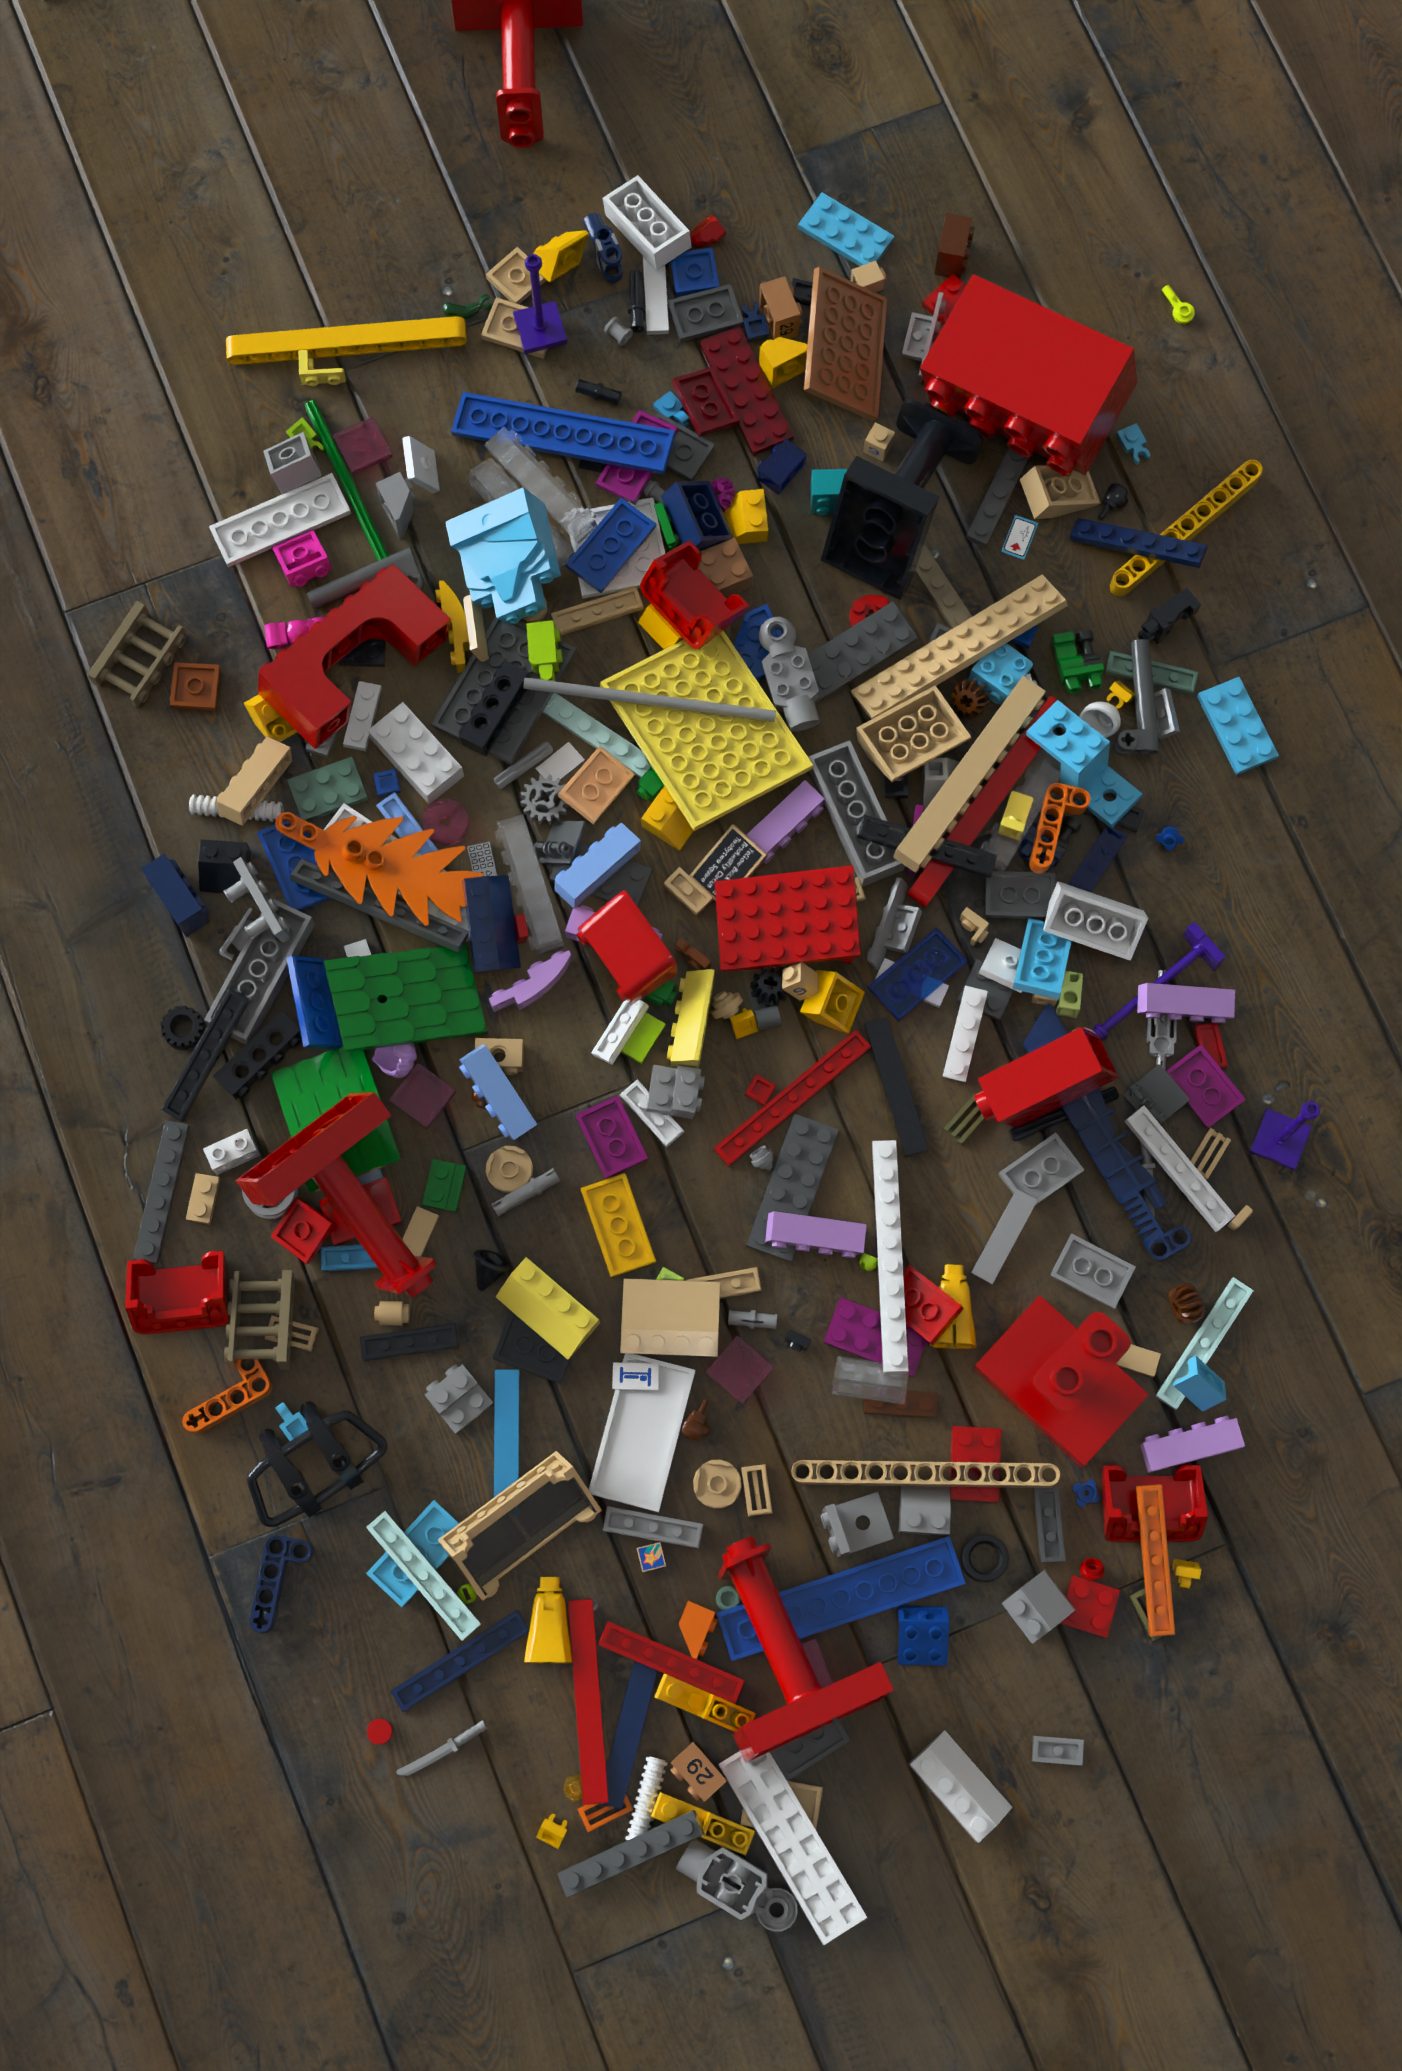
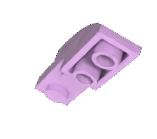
(541, 979)

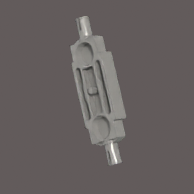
(1161, 1045)

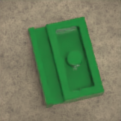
(665, 521)
(444, 1185)

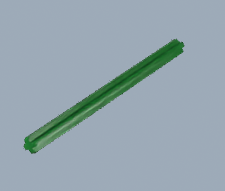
(346, 480)

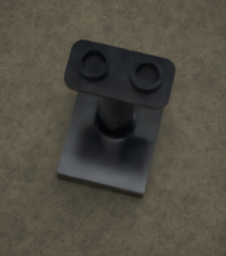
(887, 515)

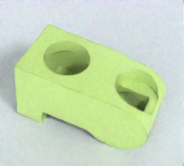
(1070, 995)

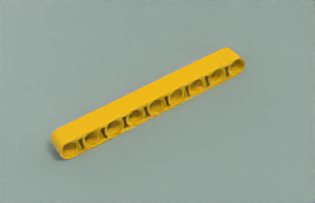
(1193, 521)

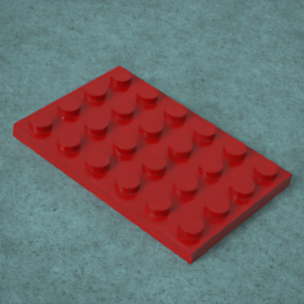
(787, 919)

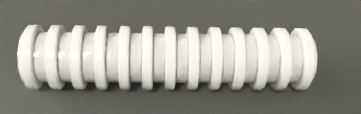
(209, 806)
(647, 1797)

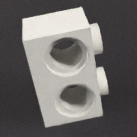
(231, 1152)

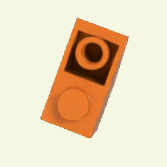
(694, 1627)

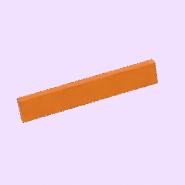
(1155, 1560)

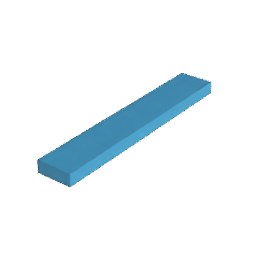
(506, 1429)

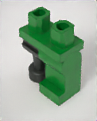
(1074, 667)

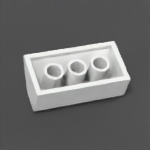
(1094, 921)
(960, 1786)

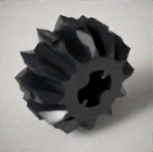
(761, 989)

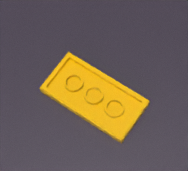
(618, 1225)

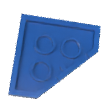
(748, 642)

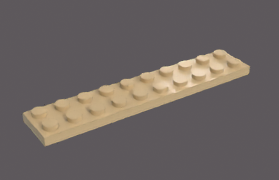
(960, 647)

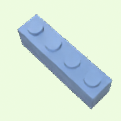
(597, 865)
(497, 1091)

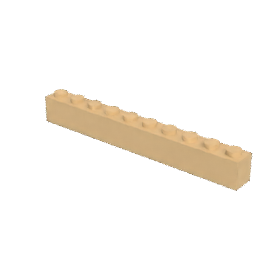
(969, 774)

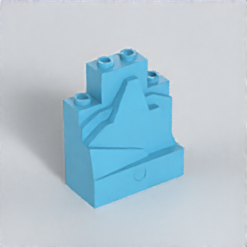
(506, 554)

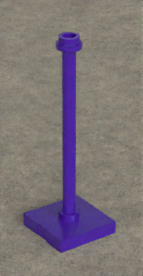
(541, 324)
(1201, 947)
(1282, 1137)

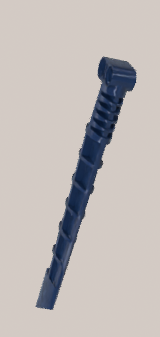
(1117, 1165)

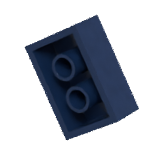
(696, 514)
(176, 894)

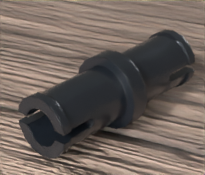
(598, 391)

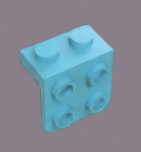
(1000, 672)

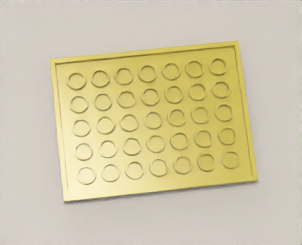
(706, 758)

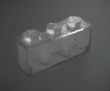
(867, 1381)

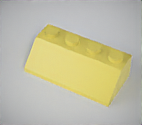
(692, 1018)
(547, 1308)

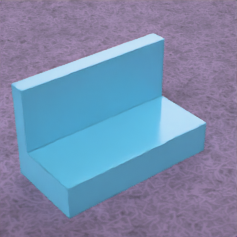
(1201, 1385)

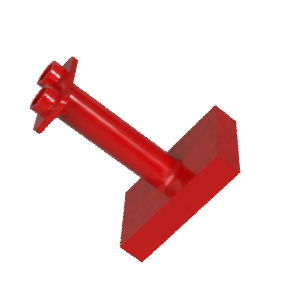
(519, 99)
(317, 1154)
(1064, 1377)
(806, 1700)

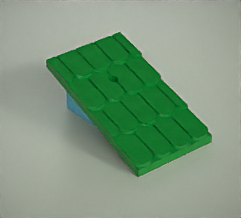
(404, 997)
(316, 1086)

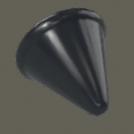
(489, 1267)

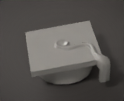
(237, 937)

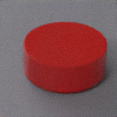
(379, 1731)

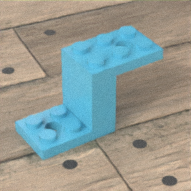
(1084, 762)

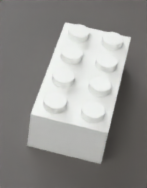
(647, 222)
(416, 753)

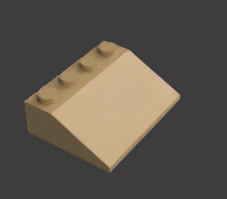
(911, 734)
(670, 1317)

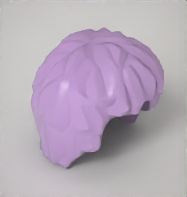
(396, 1060)

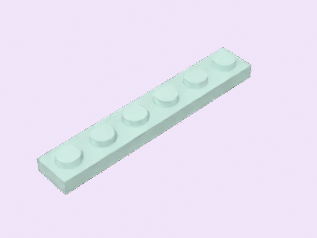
(596, 734)
(1206, 1338)
(423, 1575)

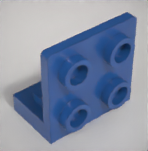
(923, 1635)

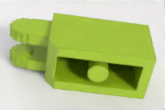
(543, 648)

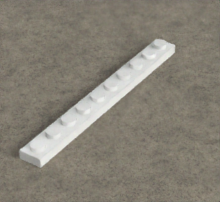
(889, 1257)

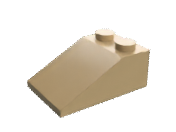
(1056, 495)

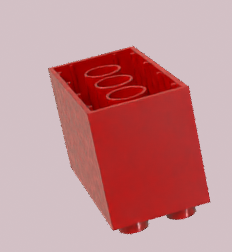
(1029, 376)

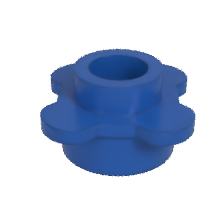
(1170, 833)
(1082, 1499)

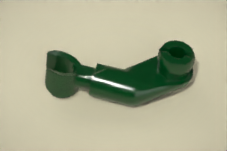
(466, 312)

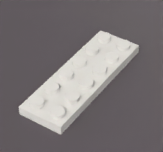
(280, 520)

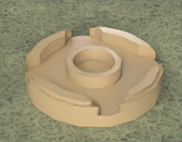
(509, 1169)
(717, 1484)

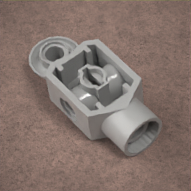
(789, 675)
(736, 1885)

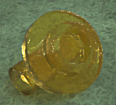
(573, 1787)

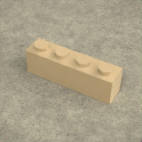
(254, 781)

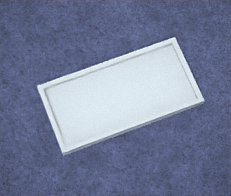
(642, 1438)

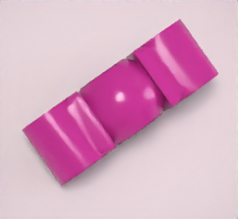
(281, 635)

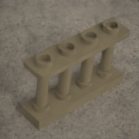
(126, 636)
(282, 1331)

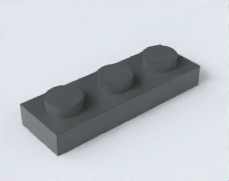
(1049, 1525)

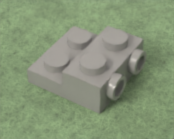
(675, 1091)
(458, 1398)

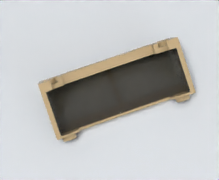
(518, 1523)

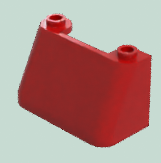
(689, 597)
(628, 948)
(177, 1296)
(1182, 1498)

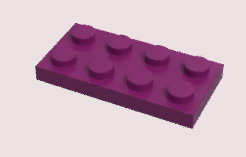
(629, 482)
(858, 1332)

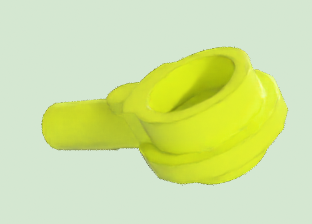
(1182, 311)

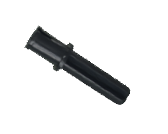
(636, 307)

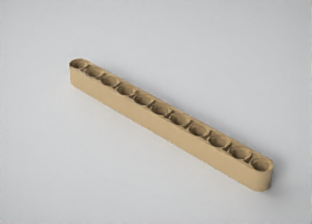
(936, 1480)

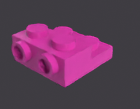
(302, 558)

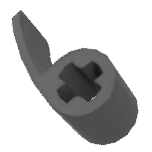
(765, 1016)

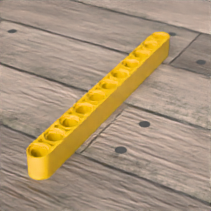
(346, 340)

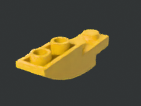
(458, 628)
(703, 1703)
(715, 1827)

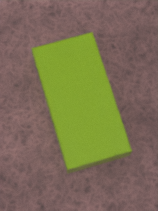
(643, 1038)

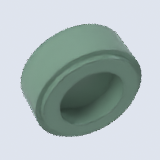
(727, 1598)

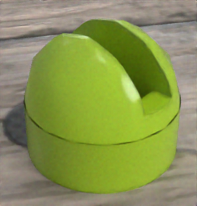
(868, 1262)
(471, 1592)

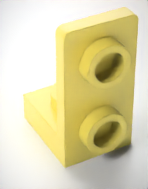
(319, 376)
(1015, 815)

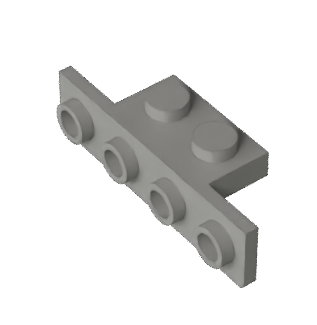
(921, 333)
(896, 926)

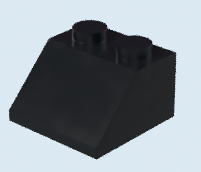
(217, 866)

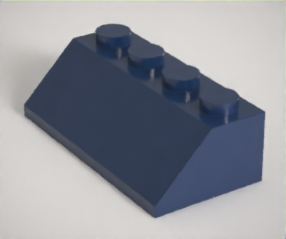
(491, 923)

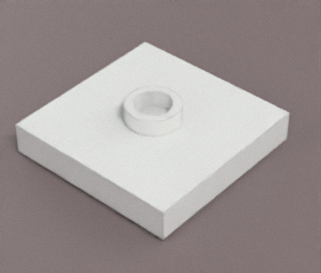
(421, 464)
(1001, 963)

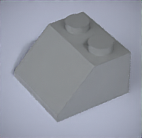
(292, 463)
(396, 499)
(924, 1510)
(1038, 1606)

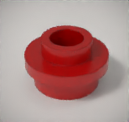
(1092, 1569)

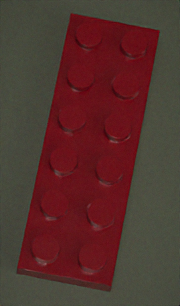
(747, 389)

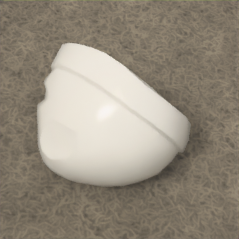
(1102, 717)

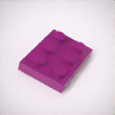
(1206, 1085)
(611, 1137)

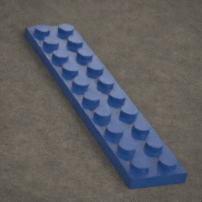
(566, 432)
(853, 1594)

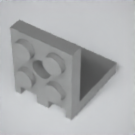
(843, 1530)

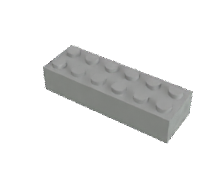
(847, 798)
(263, 970)

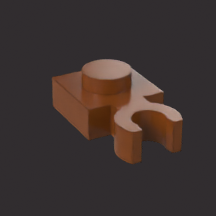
(696, 960)

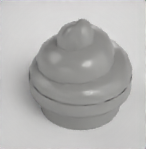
(762, 1158)

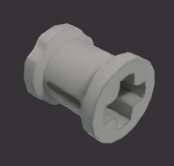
(618, 331)

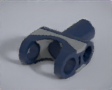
(607, 250)

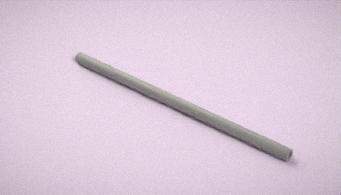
(649, 699)

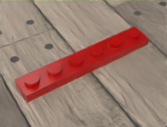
(671, 1662)

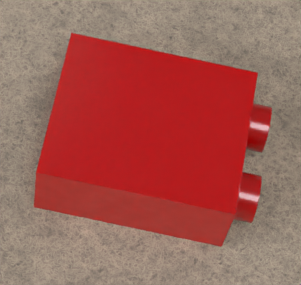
(1046, 1079)

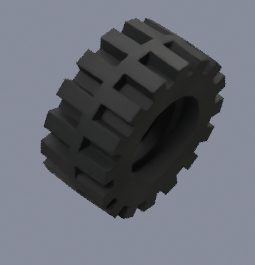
(182, 1013)

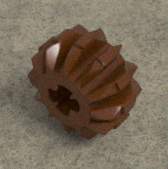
(970, 697)
(1186, 1304)

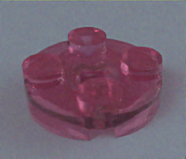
(450, 809)

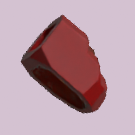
(707, 232)

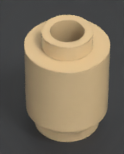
(392, 1313)

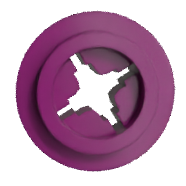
(725, 486)

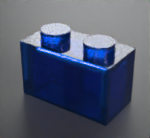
(781, 466)

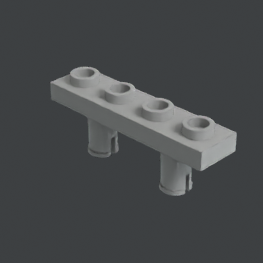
(267, 906)

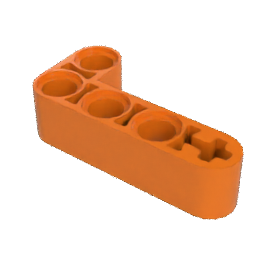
(1052, 828)
(226, 1399)

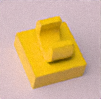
(1122, 692)
(743, 1023)
(1186, 1571)
(551, 1832)

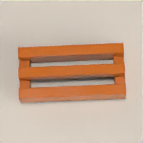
(586, 1818)

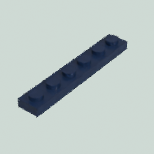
(1138, 542)

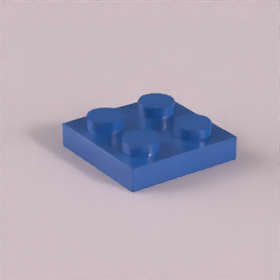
(694, 272)

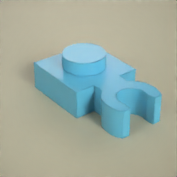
(1133, 441)

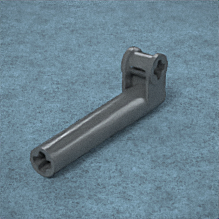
(352, 582)
(1145, 738)

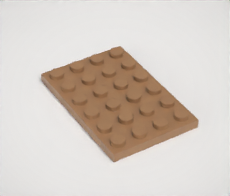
(845, 344)

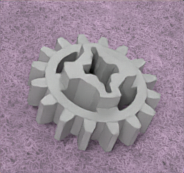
(537, 805)

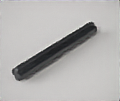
(1053, 1118)

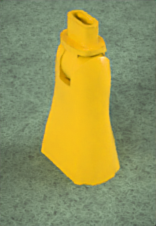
(961, 1331)
(548, 1630)

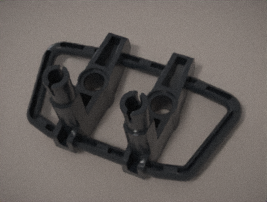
(289, 1475)

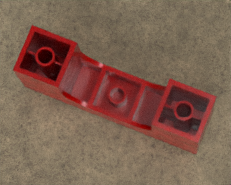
(383, 609)

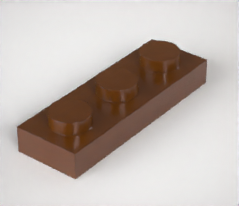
(916, 1405)

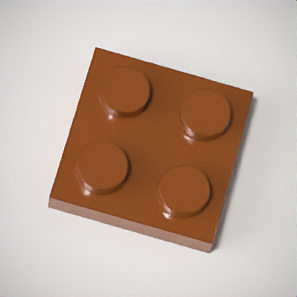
(195, 686)

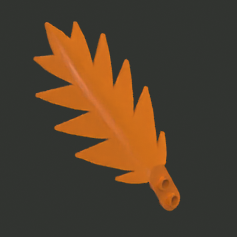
(388, 867)

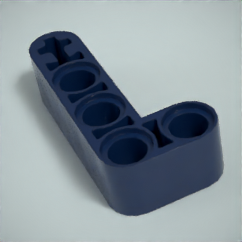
(275, 1584)

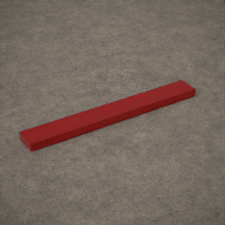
(792, 1098)
(588, 1702)

